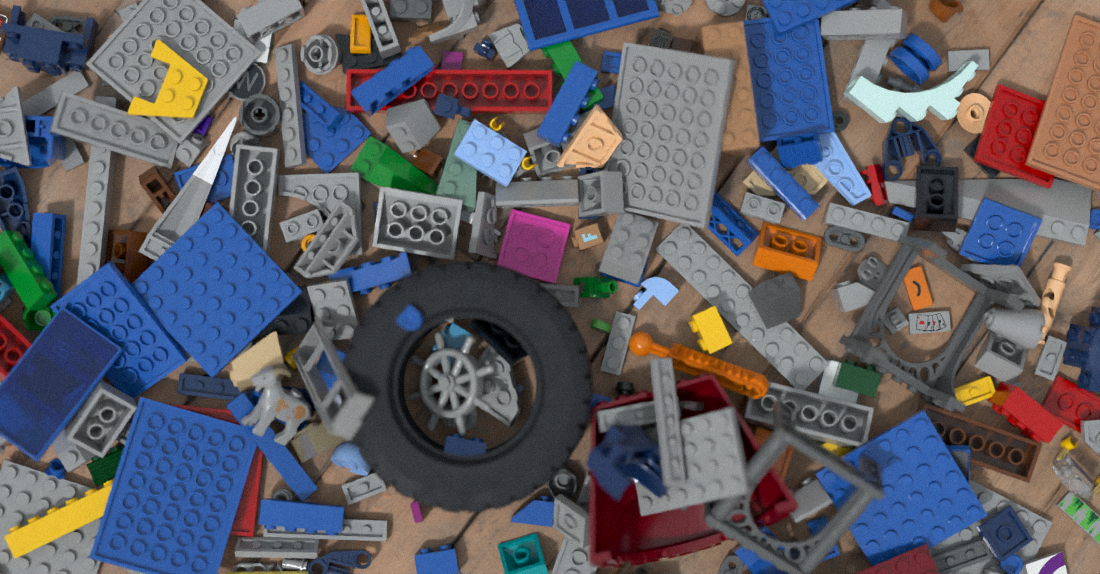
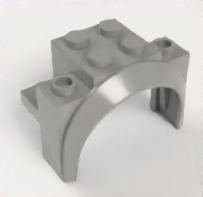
(462, 19)

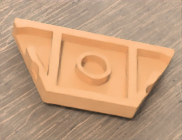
(592, 142)

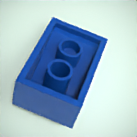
(754, 562)

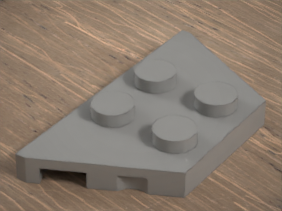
(13, 131)

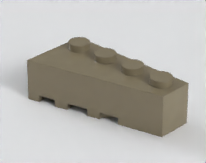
(313, 441)

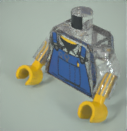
(1072, 474)

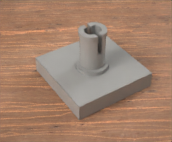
(572, 520)

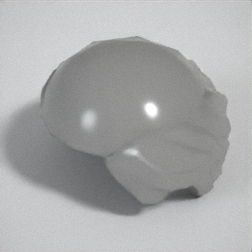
(243, 138)

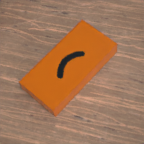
(917, 289)

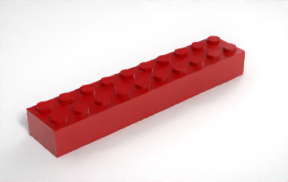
(476, 89)

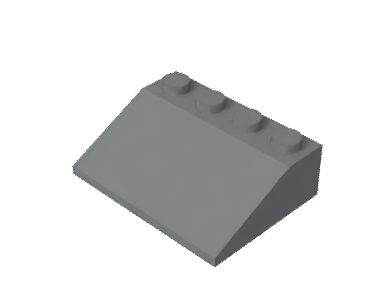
(417, 223)

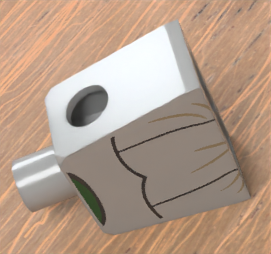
(510, 45)

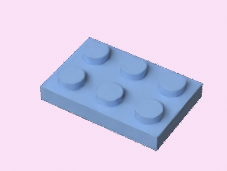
(490, 153)

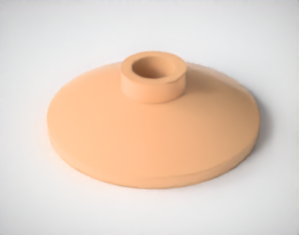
(978, 106)

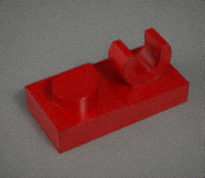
(876, 178)

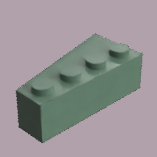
(458, 177)

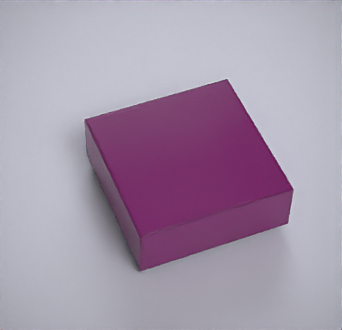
(452, 60)
(417, 512)

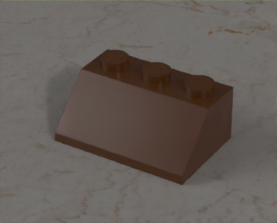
(124, 252)

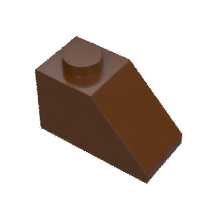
(428, 162)

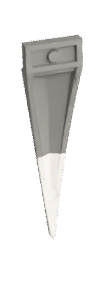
(189, 202)

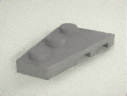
(483, 234)

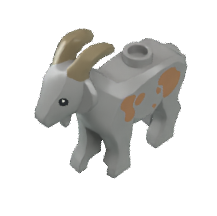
(278, 403)

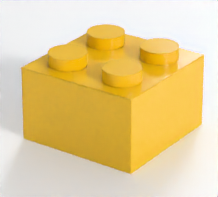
(710, 330)

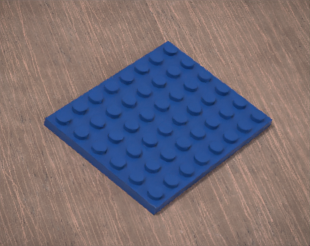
(174, 492)

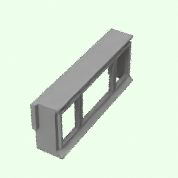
(350, 416)

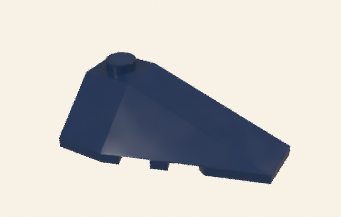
(14, 203)

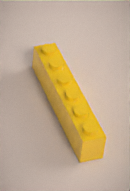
(58, 521)

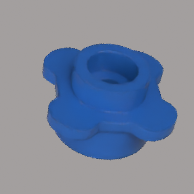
(56, 464)

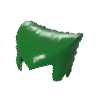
(38, 319)

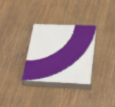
(1047, 564)

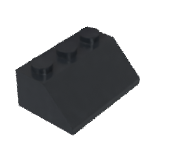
(295, 318)

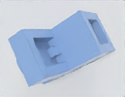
(656, 287)

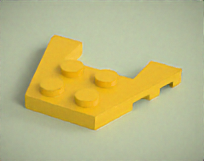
(179, 92)

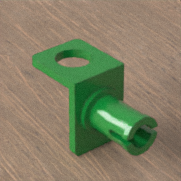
(596, 287)

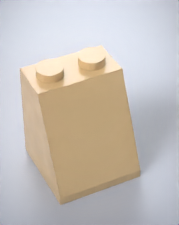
(259, 356)

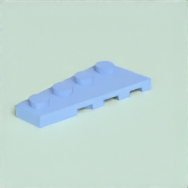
(841, 171)

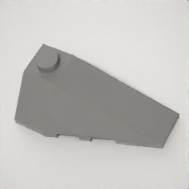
(69, 453)

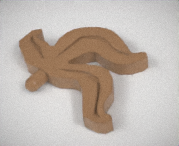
(427, 30)

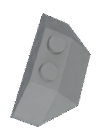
(330, 244)

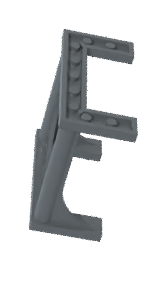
(939, 384)
(797, 556)

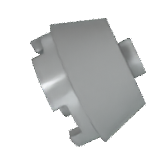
(321, 54)

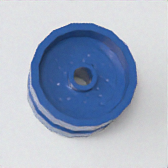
(915, 58)

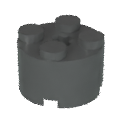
(254, 106)

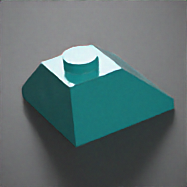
(523, 556)

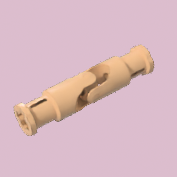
(1048, 306)

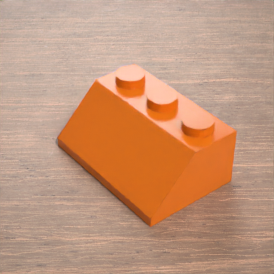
(787, 251)

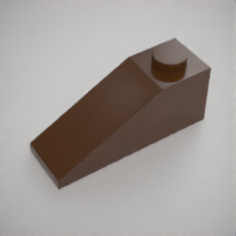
(157, 188)

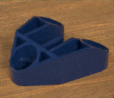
(890, 151)
(343, 557)

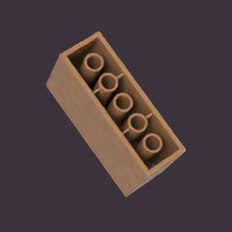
(740, 127)

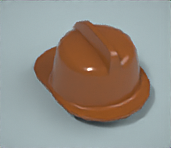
(945, 8)

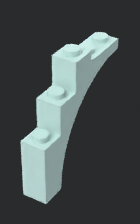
(938, 100)

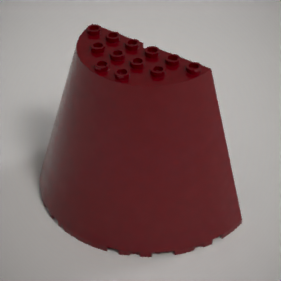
(623, 535)

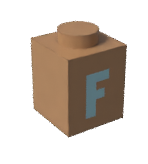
(587, 237)

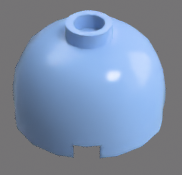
(348, 455)

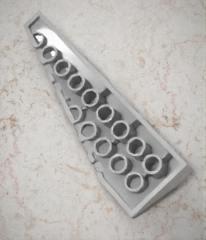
(1062, 207)

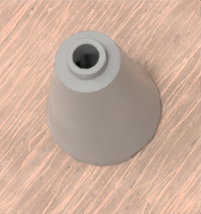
(1016, 326)

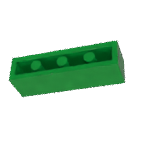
(563, 58)
(25, 271)

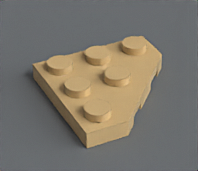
(806, 175)

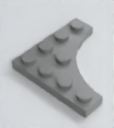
(326, 192)

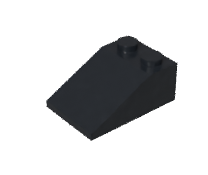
(936, 198)

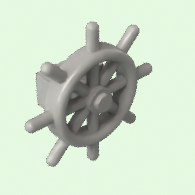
(459, 384)

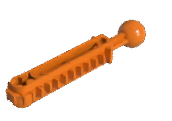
(695, 363)

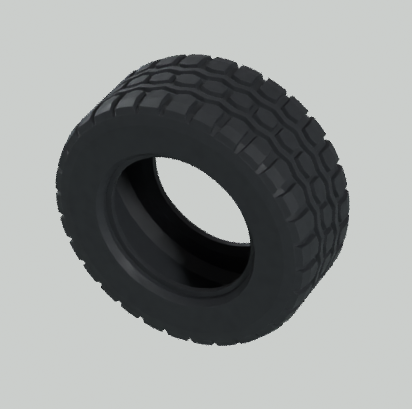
(414, 461)

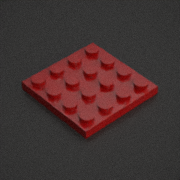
(1009, 135)

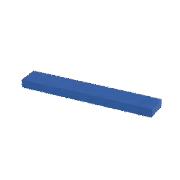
(276, 453)

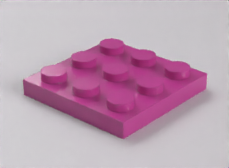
(534, 245)

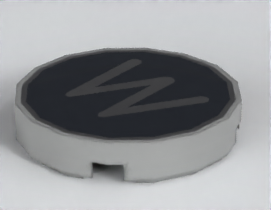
(249, 84)

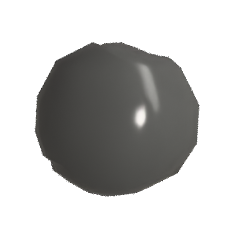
(563, 483)

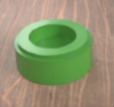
(600, 326)

